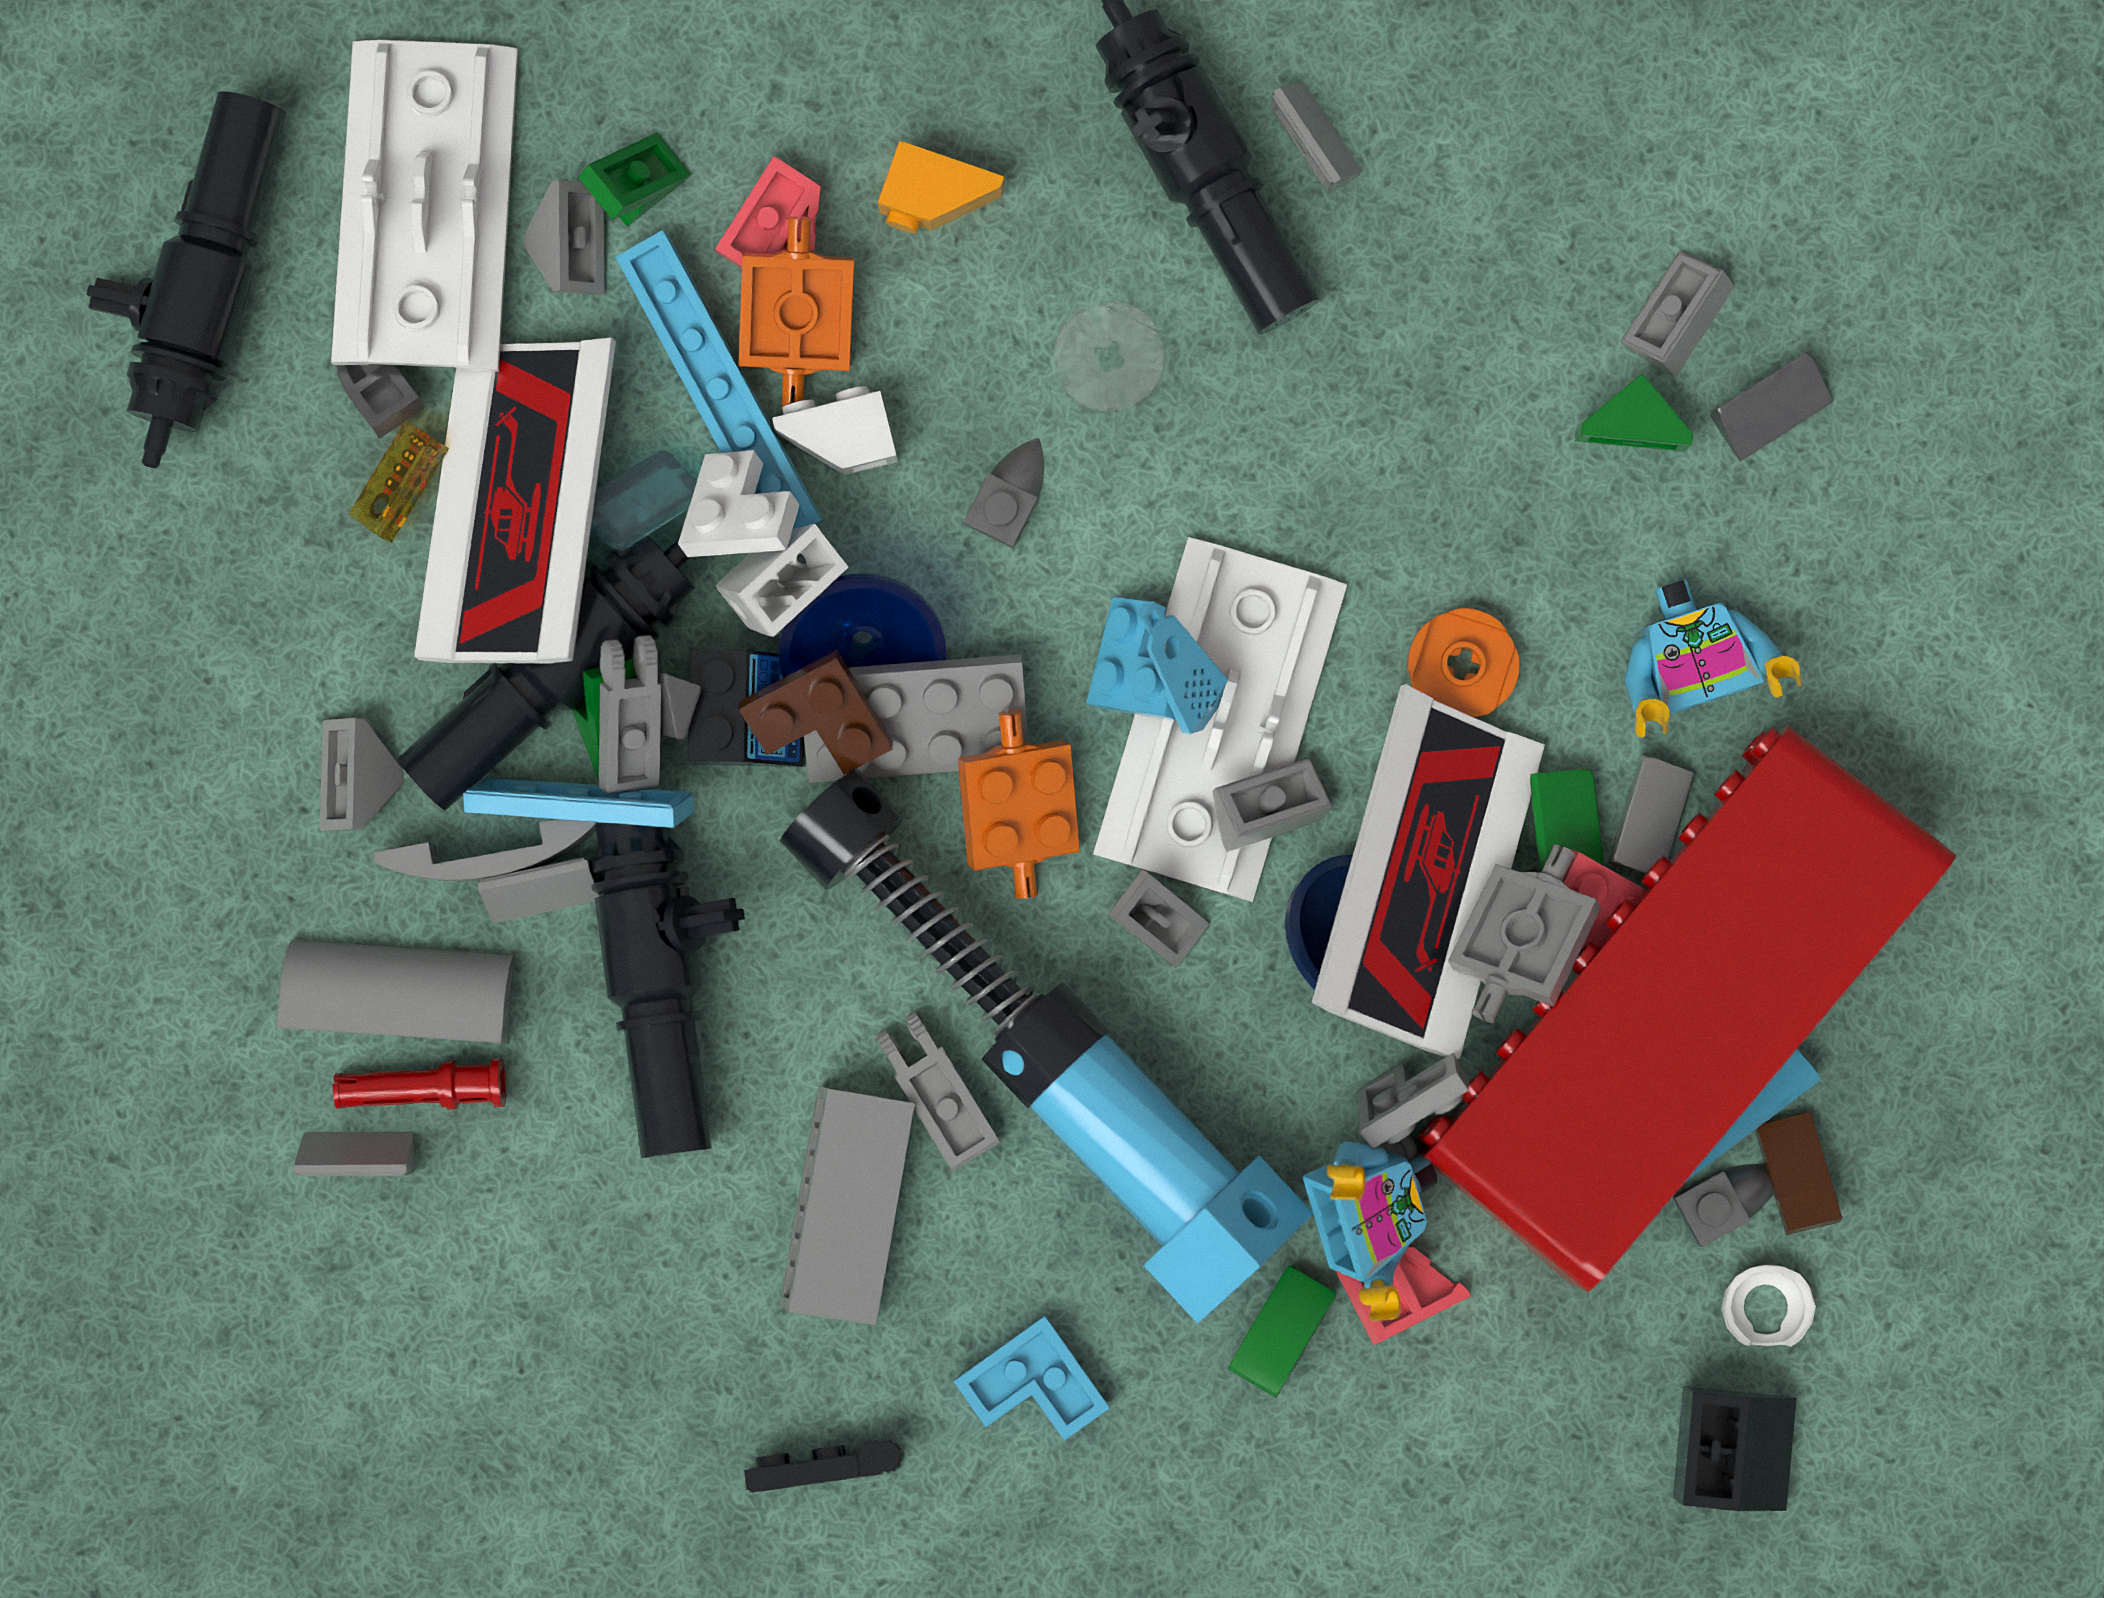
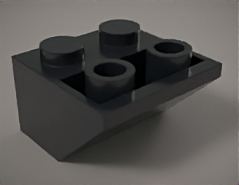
(1734, 1450)

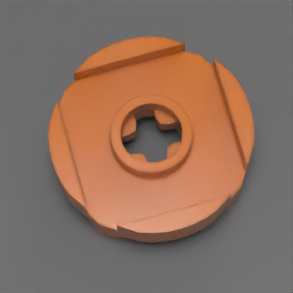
(1490, 649)

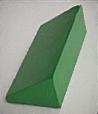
(1566, 813)

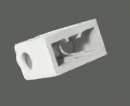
(775, 587)

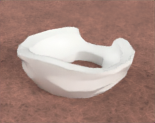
(1798, 1297)

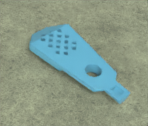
(1188, 674)

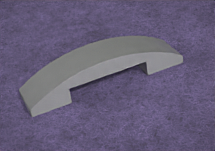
(422, 859)

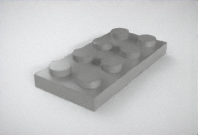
(931, 714)

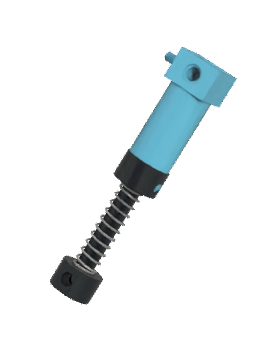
(1070, 1071)

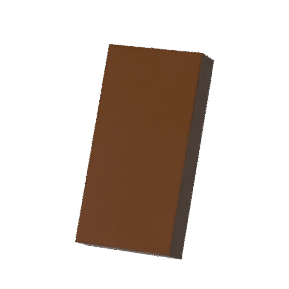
(1798, 1173)

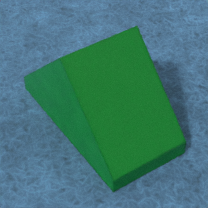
(1636, 419)

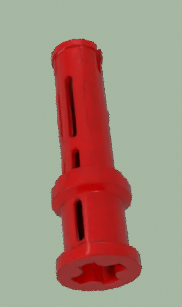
(447, 1085)

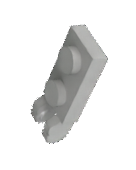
(629, 718)
(940, 1097)

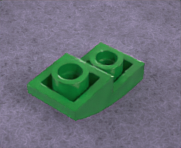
(1282, 1331)

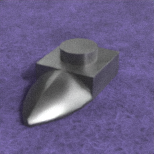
(379, 395)
(1009, 494)
(1724, 1201)

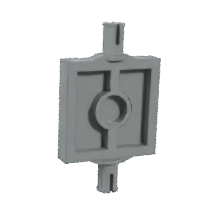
(1524, 934)

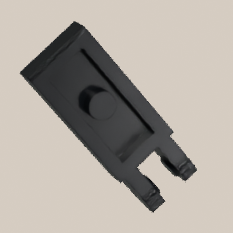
(828, 1465)

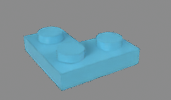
(1124, 672)
(1034, 1365)

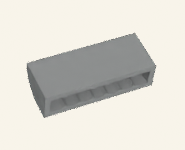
(396, 991)
(846, 1205)

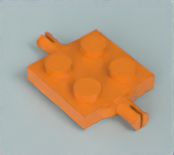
(796, 311)
(1018, 804)

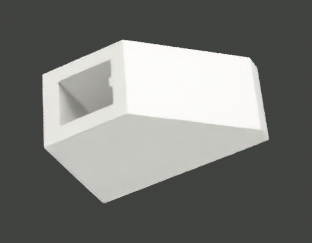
(842, 434)

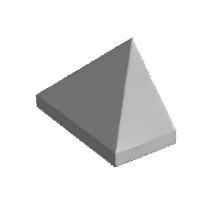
(568, 239)
(355, 774)
(1158, 918)

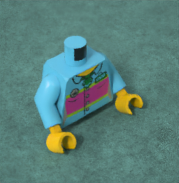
(1698, 658)
(1369, 1216)

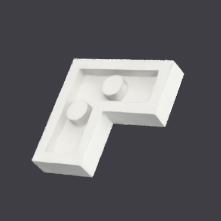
(729, 515)

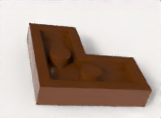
(823, 700)

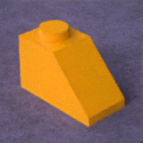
(933, 189)

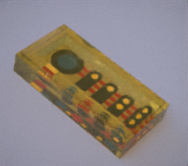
(398, 481)

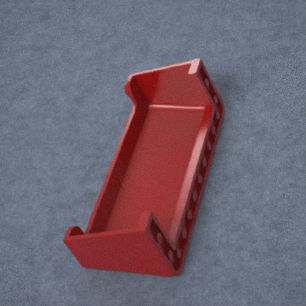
(1685, 1006)

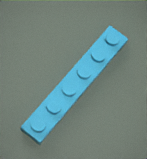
(710, 366)

